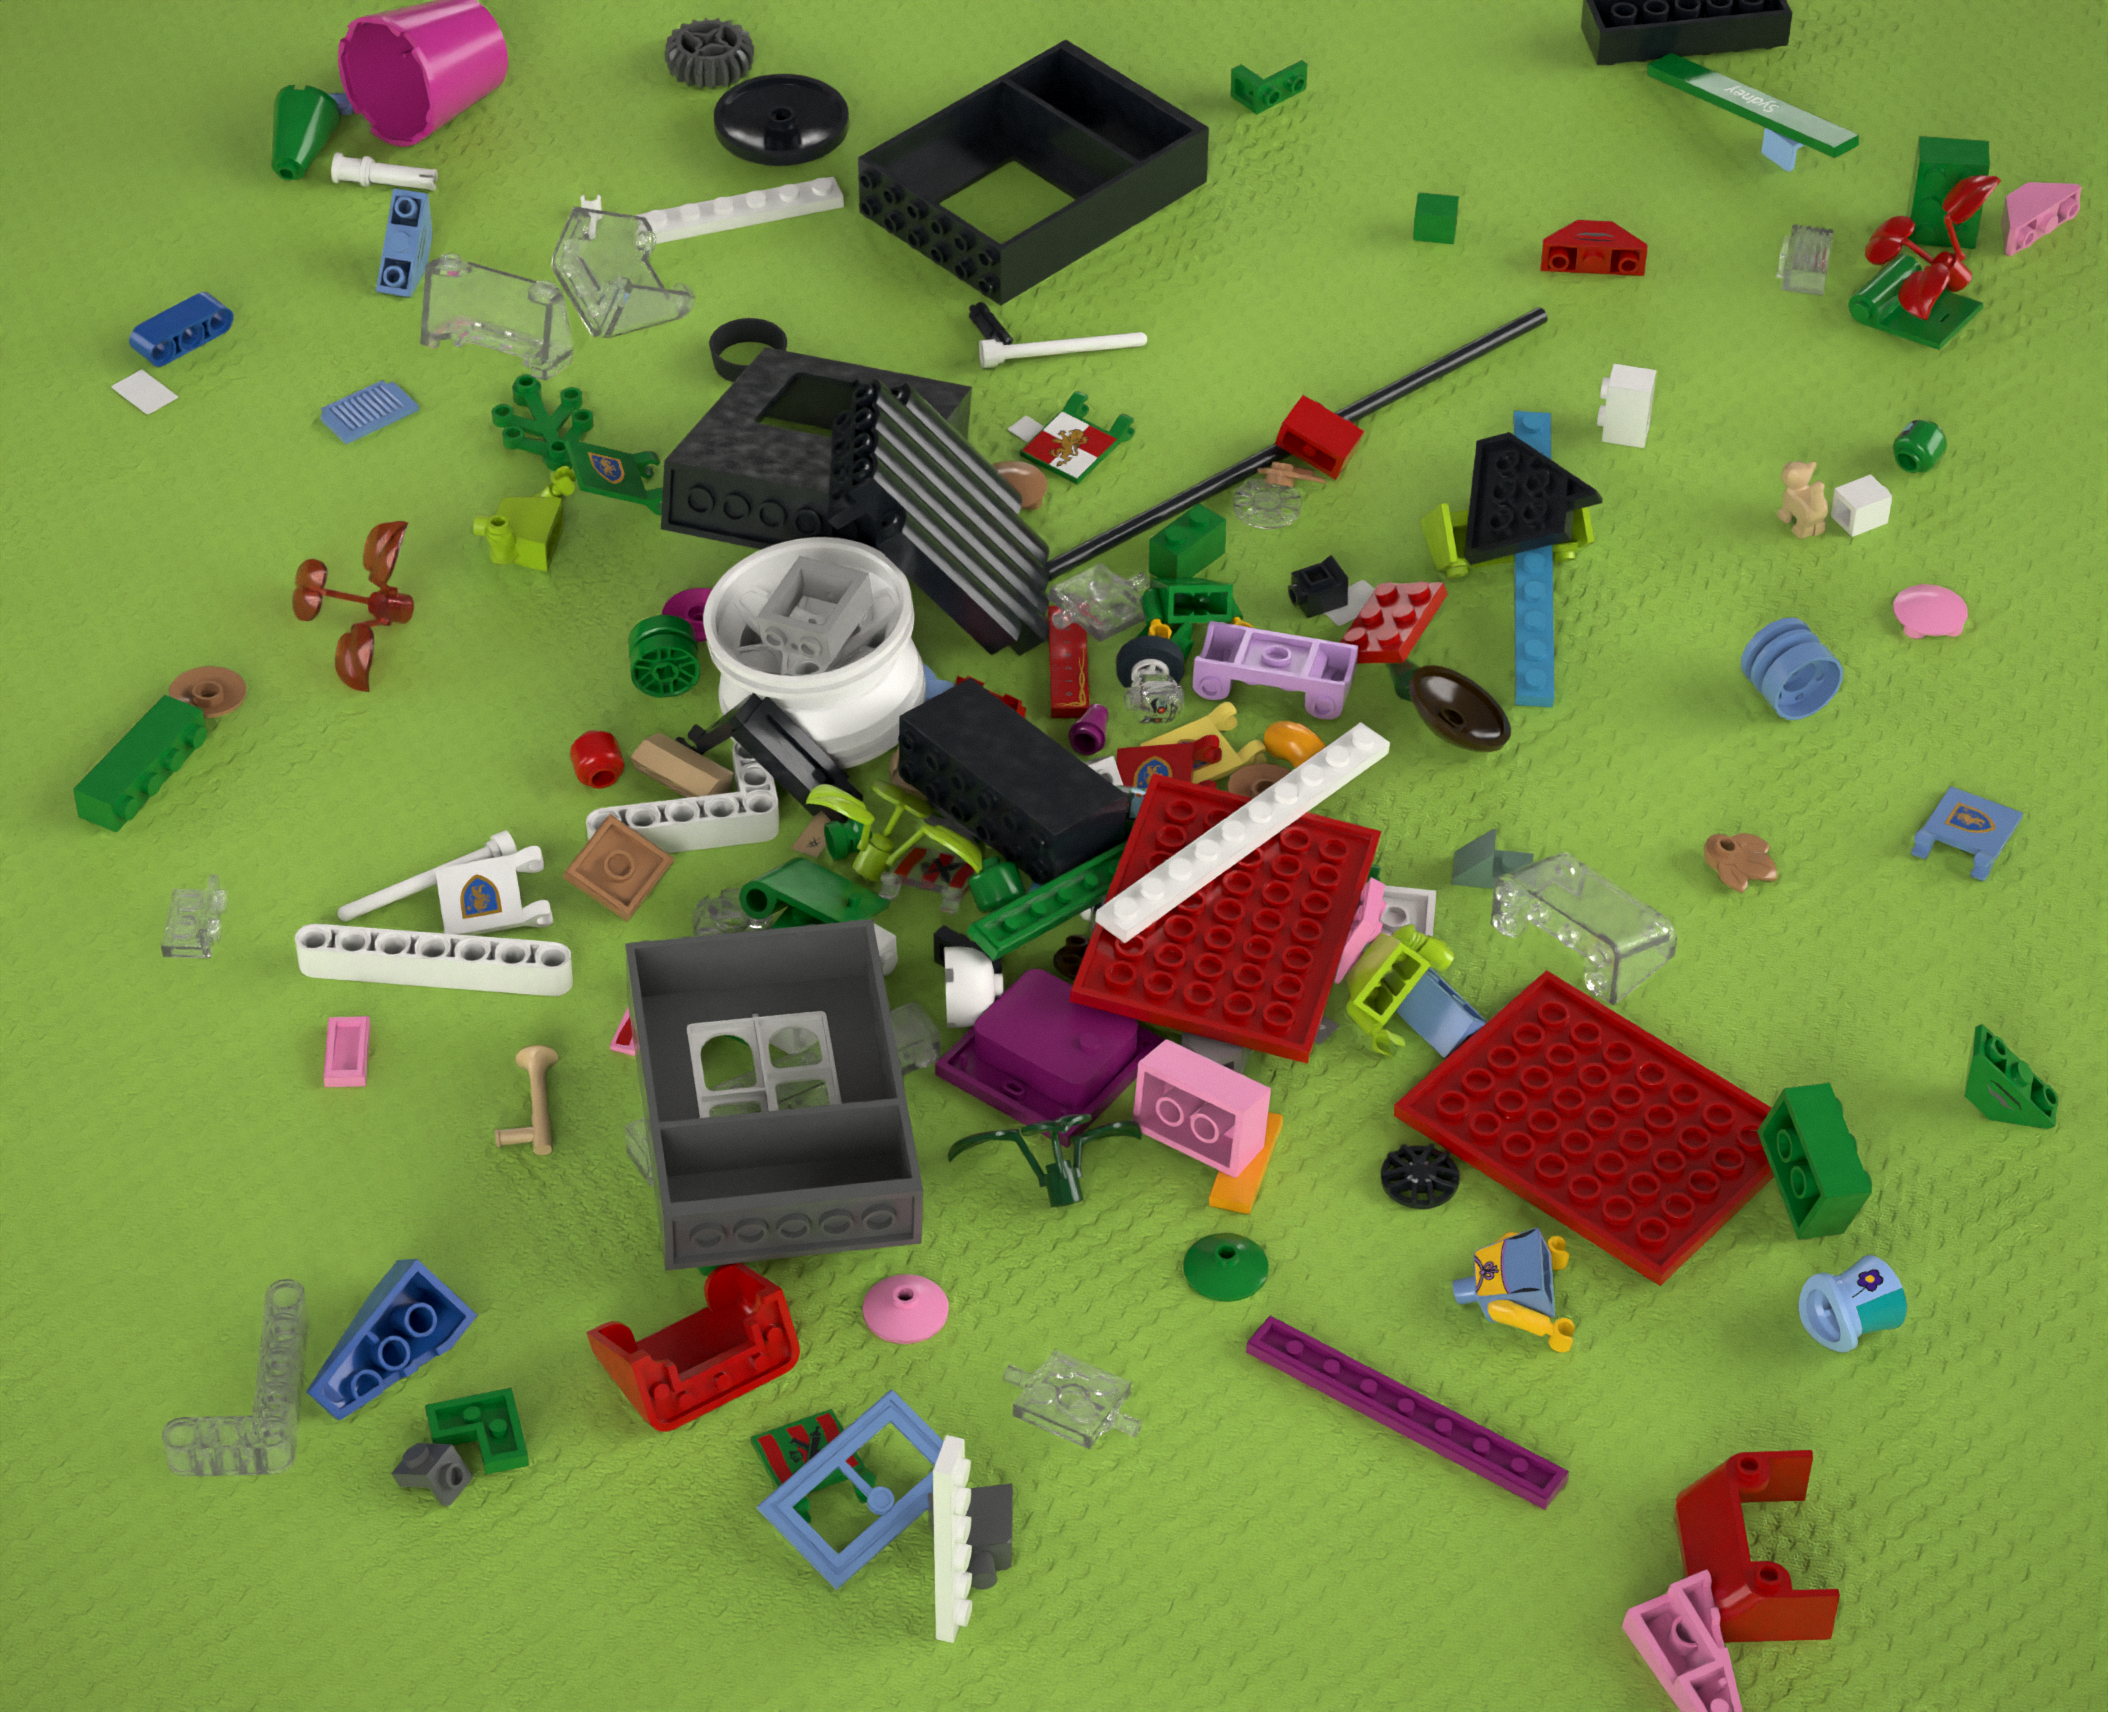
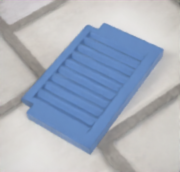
(367, 411)

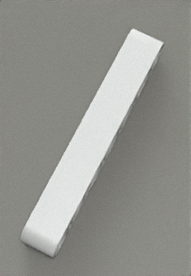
(434, 959)

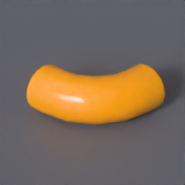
(1292, 742)

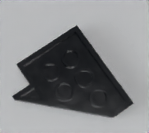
(1520, 500)

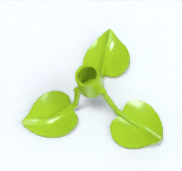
(877, 851)

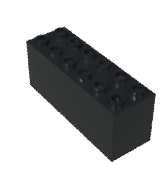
(1009, 782)

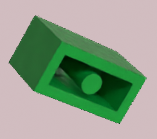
(1187, 544)

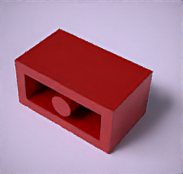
(1319, 437)

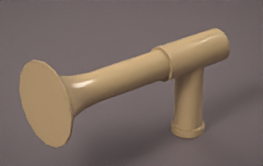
(536, 1061)

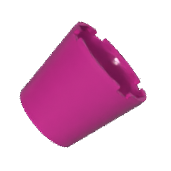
(420, 66)

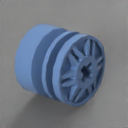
(1791, 668)

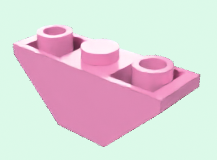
(2037, 211)

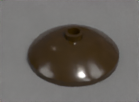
(1458, 709)

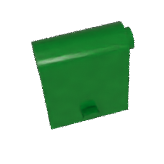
(1879, 307)
(811, 891)

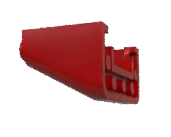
(706, 1357)

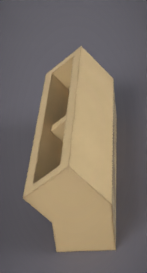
(680, 767)

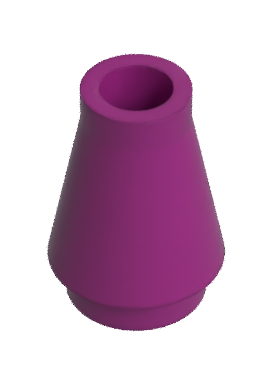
(1089, 731)

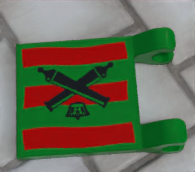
(794, 1444)

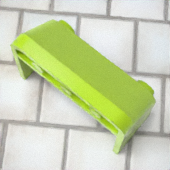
(1447, 531)

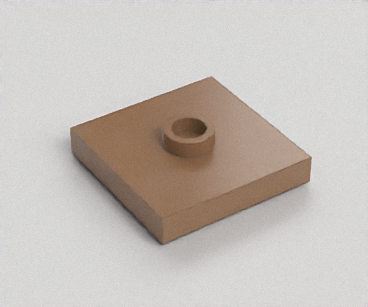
(618, 868)

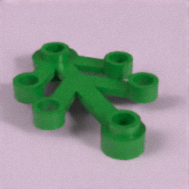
(553, 451)

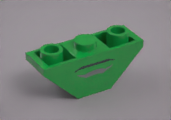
(2006, 1086)

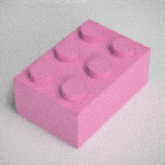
(1201, 1107)

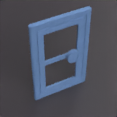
(895, 1518)

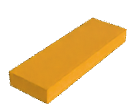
(1240, 1192)

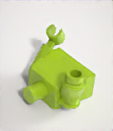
(528, 527)
(1387, 976)

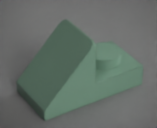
(1480, 864)

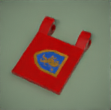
(1169, 760)

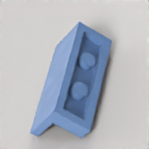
(1439, 1014)

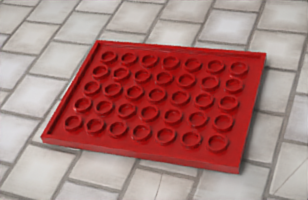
(1249, 949)
(1597, 1126)

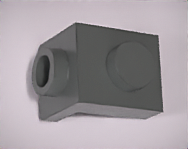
(434, 1468)

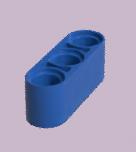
(181, 329)

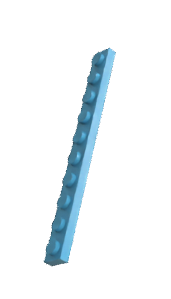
(1534, 592)

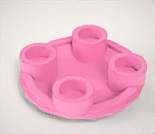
(1930, 611)

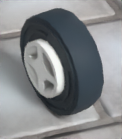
(1149, 656)

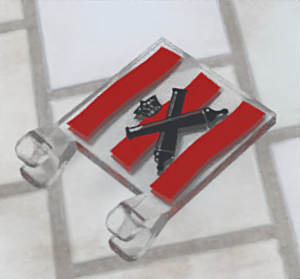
(929, 871)

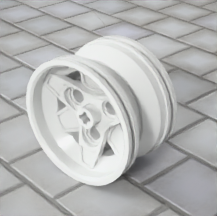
(841, 705)

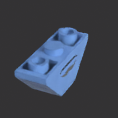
(405, 243)

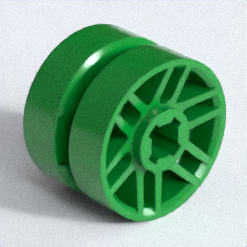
(664, 656)

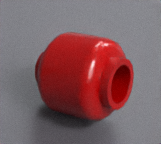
(597, 759)

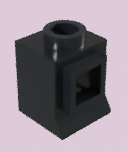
(1319, 588)

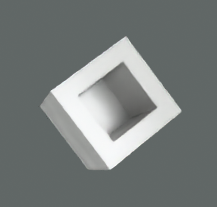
(1861, 505)

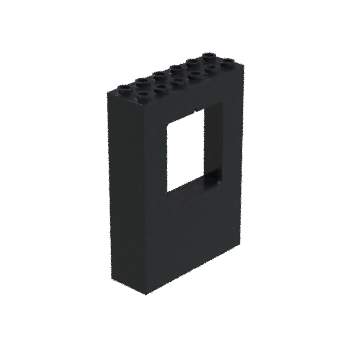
(1066, 122)
(771, 482)

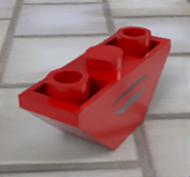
(1594, 249)

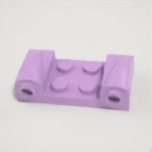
(1276, 660)

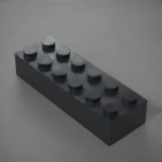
(1654, 28)

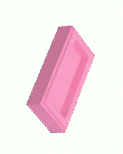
(347, 1051)

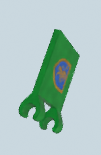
(615, 473)

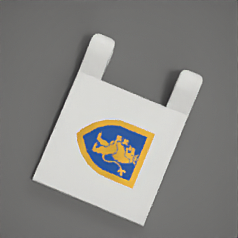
(487, 897)

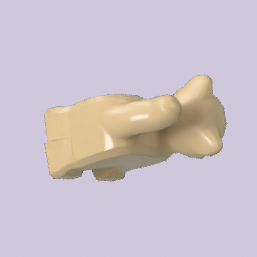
(1803, 500)

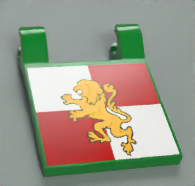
(1074, 445)

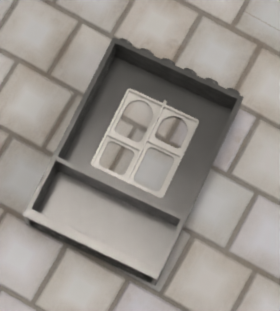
(774, 1176)

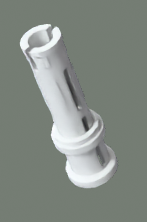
(368, 171)

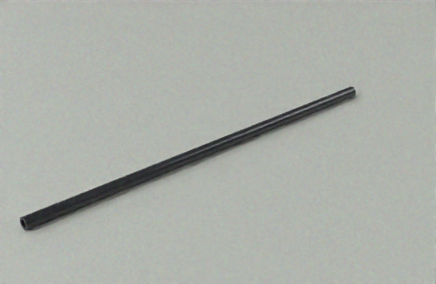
(1274, 453)

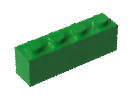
(140, 763)

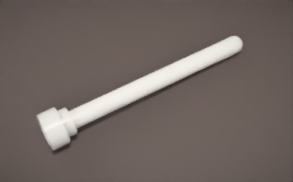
(993, 352)
(499, 845)

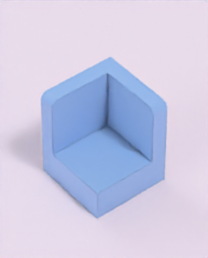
(1780, 149)

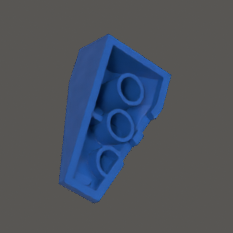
(393, 1334)

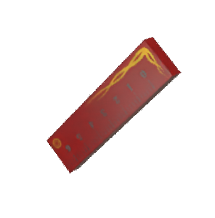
(1068, 669)

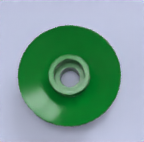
(1226, 1267)

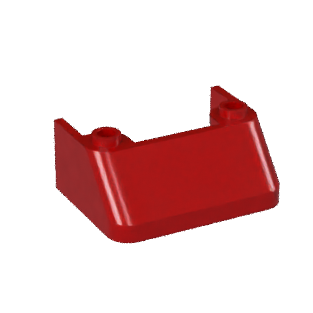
(1751, 1596)

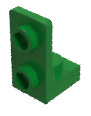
(1262, 94)

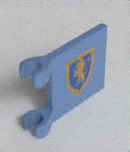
(1971, 826)

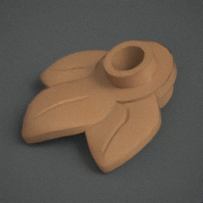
(1285, 474)
(1739, 859)

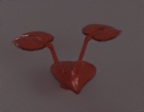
(387, 605)

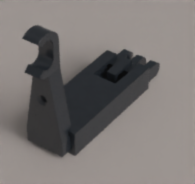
(779, 748)

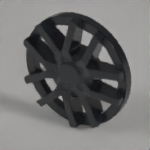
(1419, 1176)

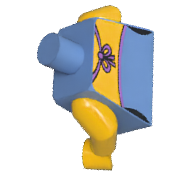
(1517, 1285)

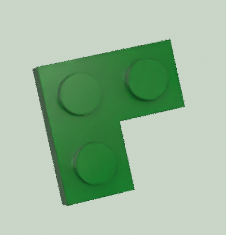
(483, 1418)

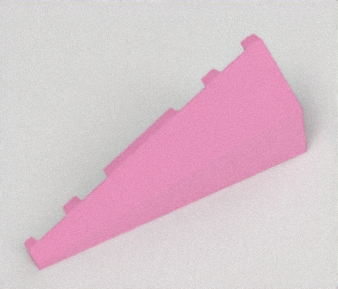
(1685, 1646)

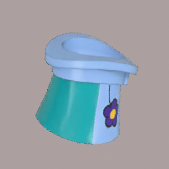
(1852, 1304)

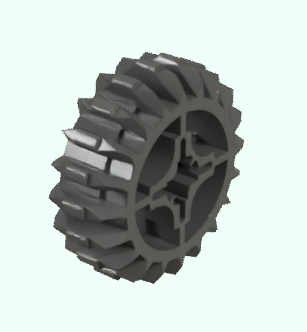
(709, 53)

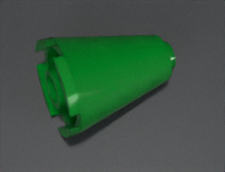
(301, 129)

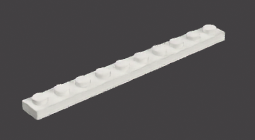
(1241, 832)

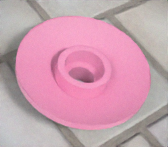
(905, 1309)

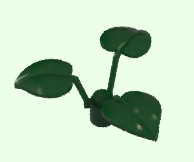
(1061, 1179)

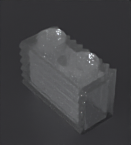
(1806, 259)

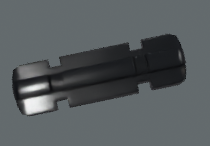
(989, 324)

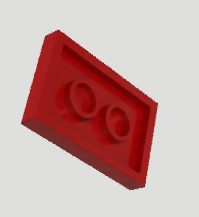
(1394, 620)

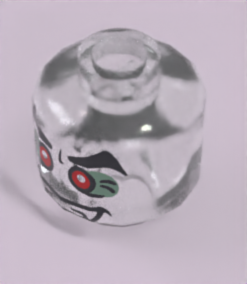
(1154, 698)

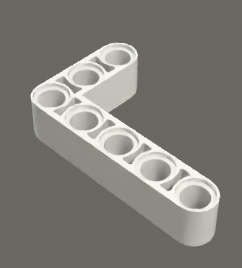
(708, 820)

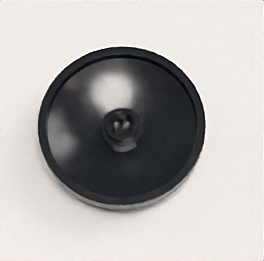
(781, 119)

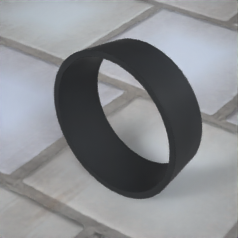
(743, 331)

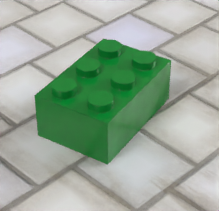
(1937, 169)
(1814, 1160)

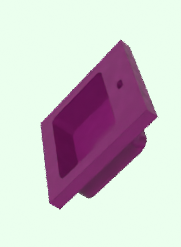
(1047, 1055)

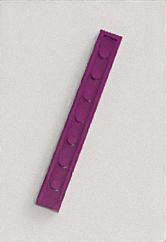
(1408, 1412)

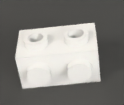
(1627, 406)

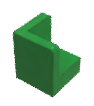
(1435, 218)

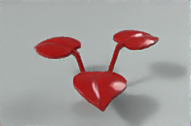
(1947, 269)

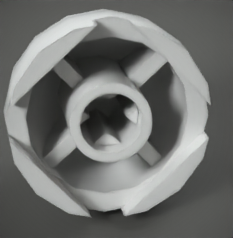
(969, 985)

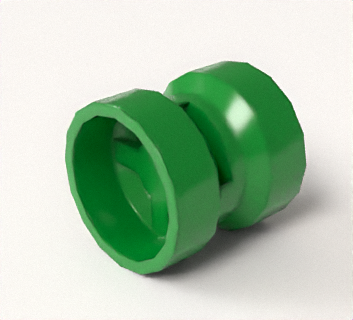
(843, 838)

